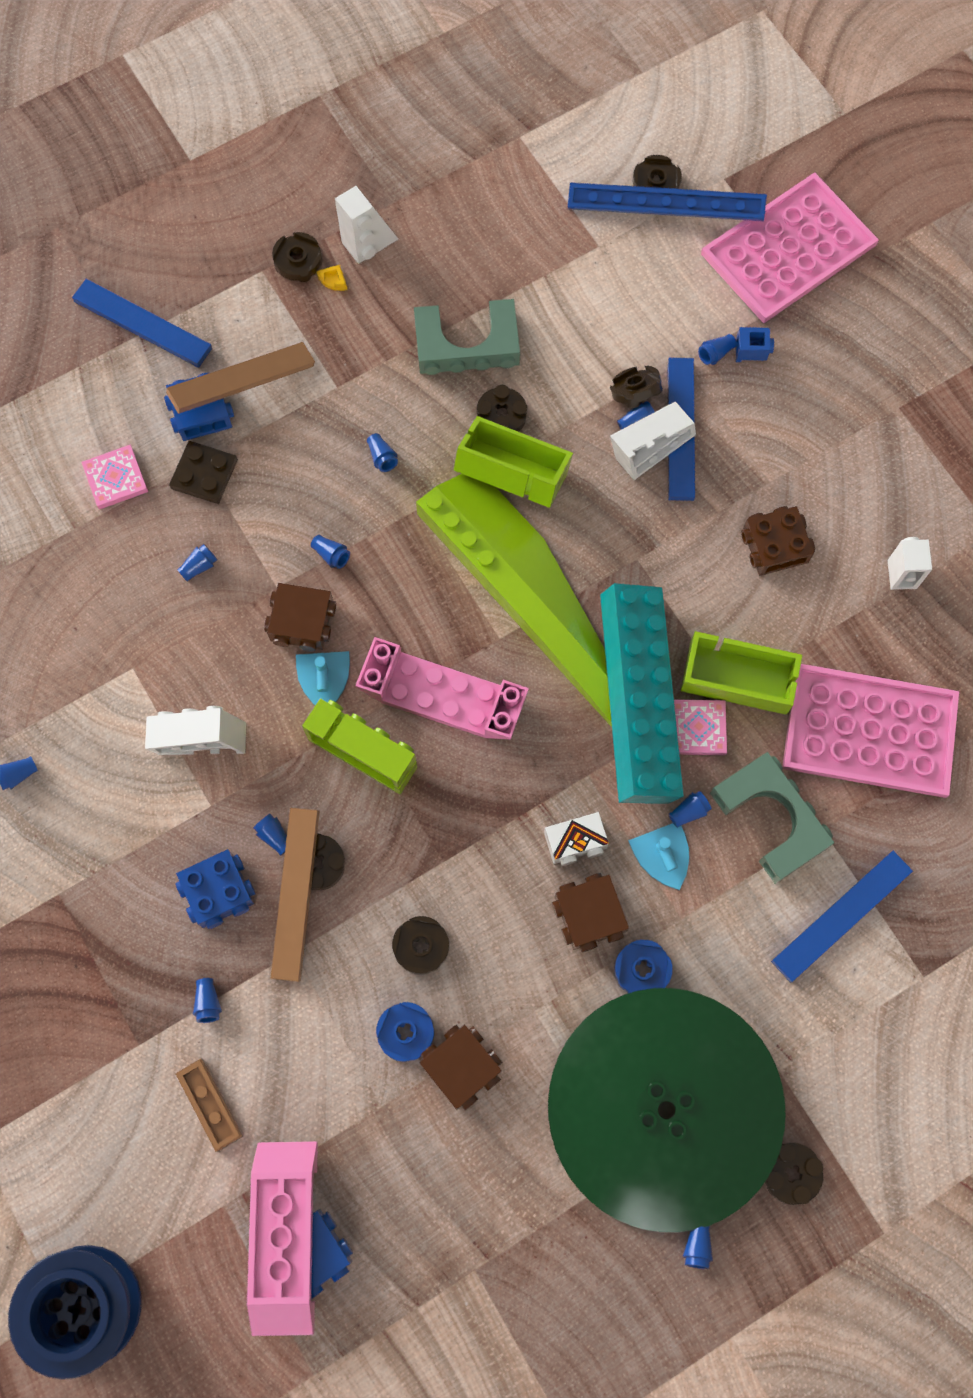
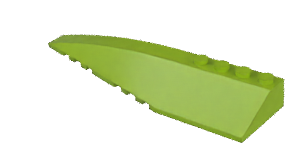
(521, 576)

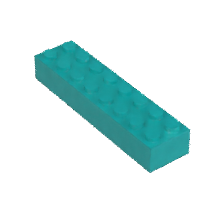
(641, 695)

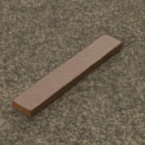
(240, 377)
(295, 894)

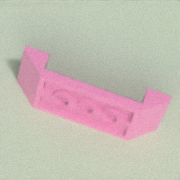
(440, 692)
(281, 1239)

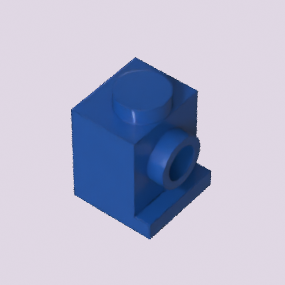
(753, 344)

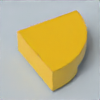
(332, 278)

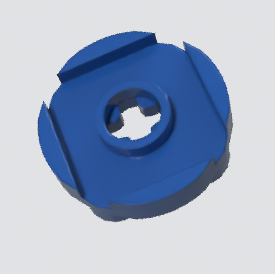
(656, 959)
(397, 1017)

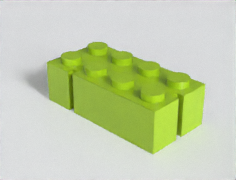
(512, 461)
(741, 673)
(360, 745)

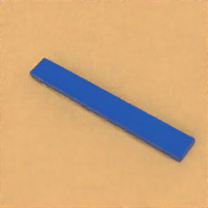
(667, 201)

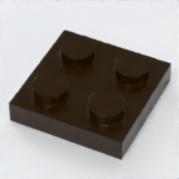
(203, 472)

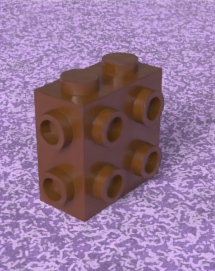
(777, 540)
(300, 617)
(590, 912)
(462, 1066)

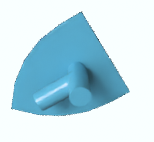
(323, 674)
(663, 854)

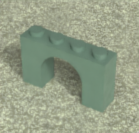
(439, 355)
(766, 779)

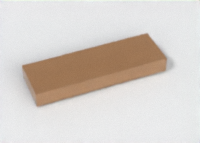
(209, 1105)

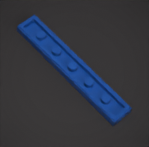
(142, 323)
(682, 460)
(841, 916)

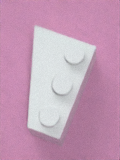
(361, 226)
(652, 439)
(195, 731)

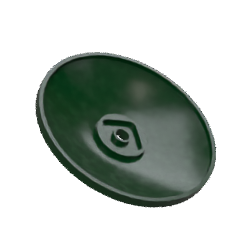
(655, 1168)

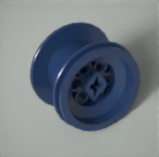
(35, 1322)

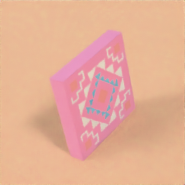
(114, 477)
(701, 727)

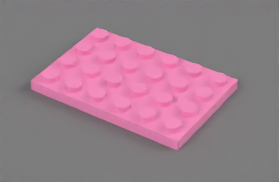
(794, 250)
(872, 731)

